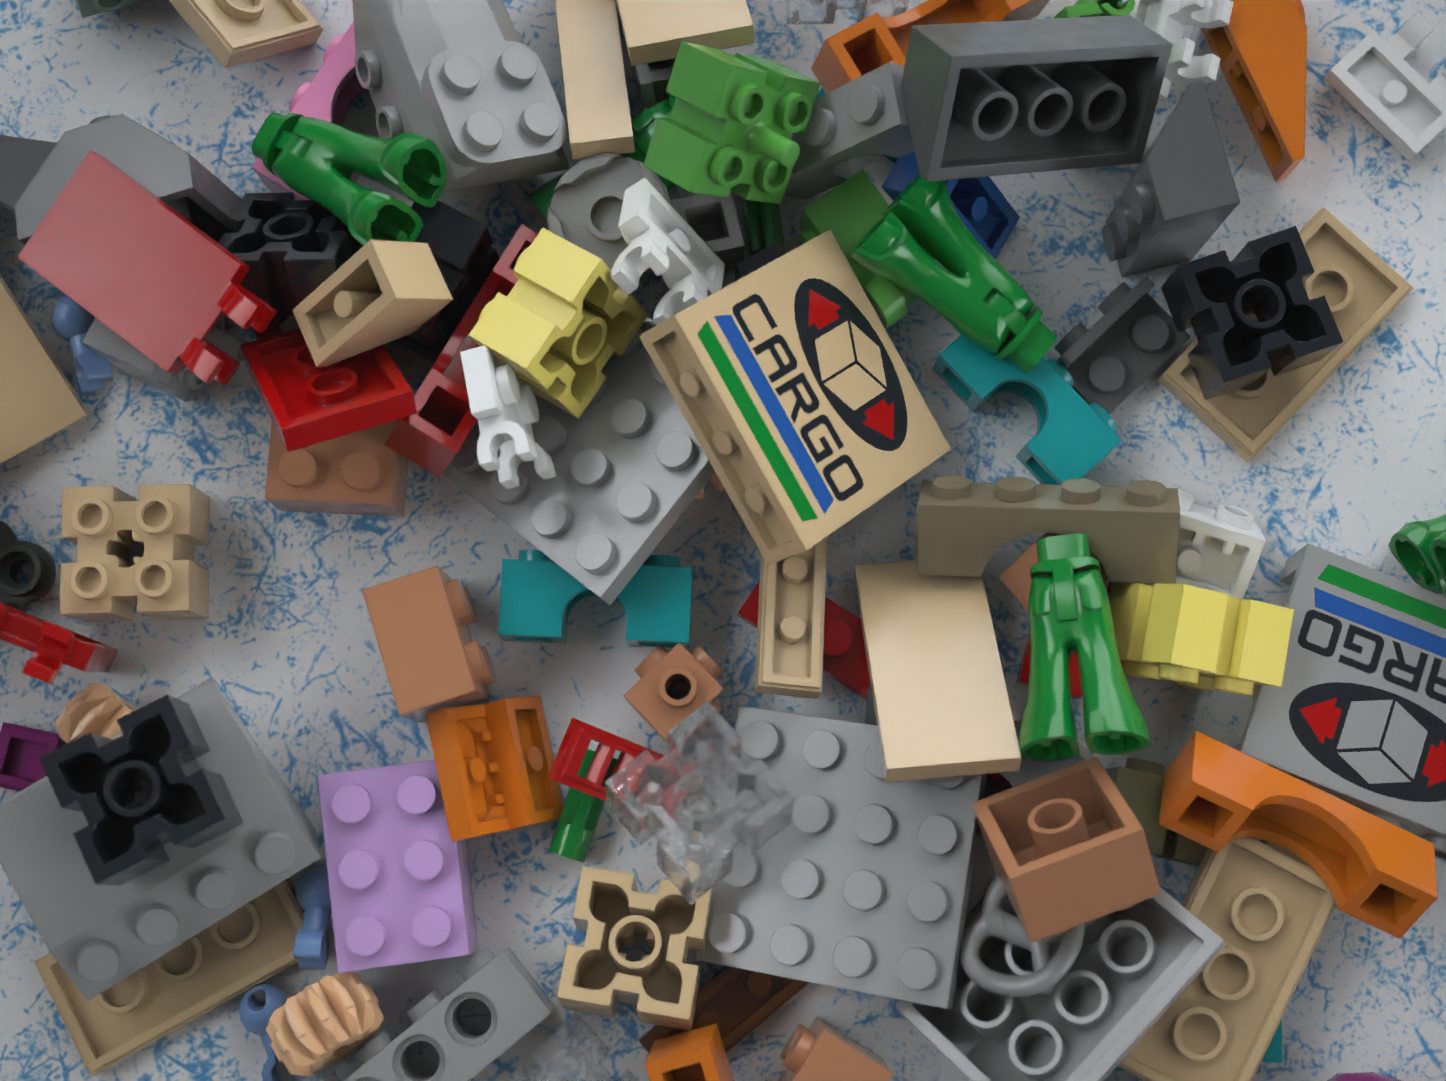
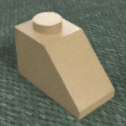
(372, 300)

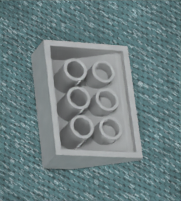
(116, 930)
(1108, 1000)

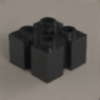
(287, 247)
(465, 261)
(1260, 280)
(105, 773)

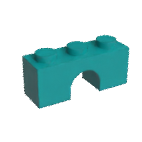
(1069, 431)
(541, 595)

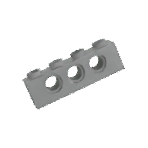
(515, 1009)

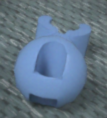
(72, 324)
(313, 938)
(256, 1017)

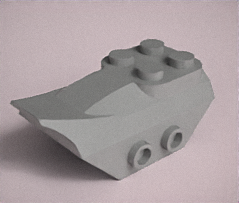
(463, 83)

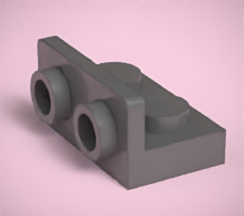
(1120, 347)

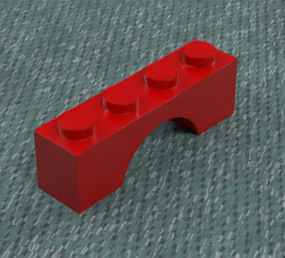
(442, 399)

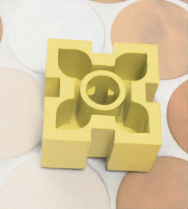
(560, 322)
(1199, 637)

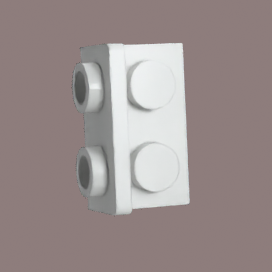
(1217, 547)

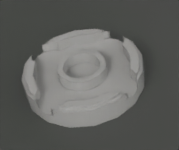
(595, 193)

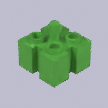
(731, 124)

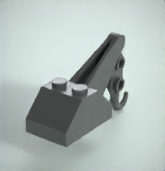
(38, 171)

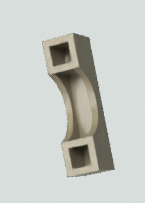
(1126, 527)

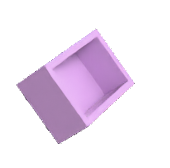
(392, 869)

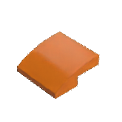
(494, 766)

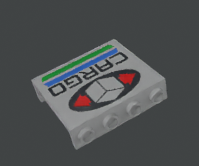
(1360, 693)

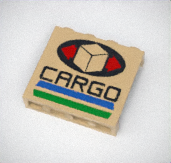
(796, 396)

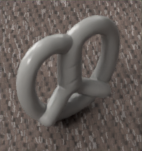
(1008, 927)

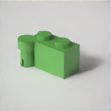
(849, 214)

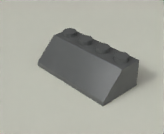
(1031, 94)

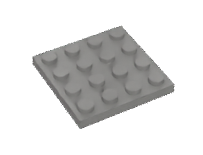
(618, 479)
(864, 877)

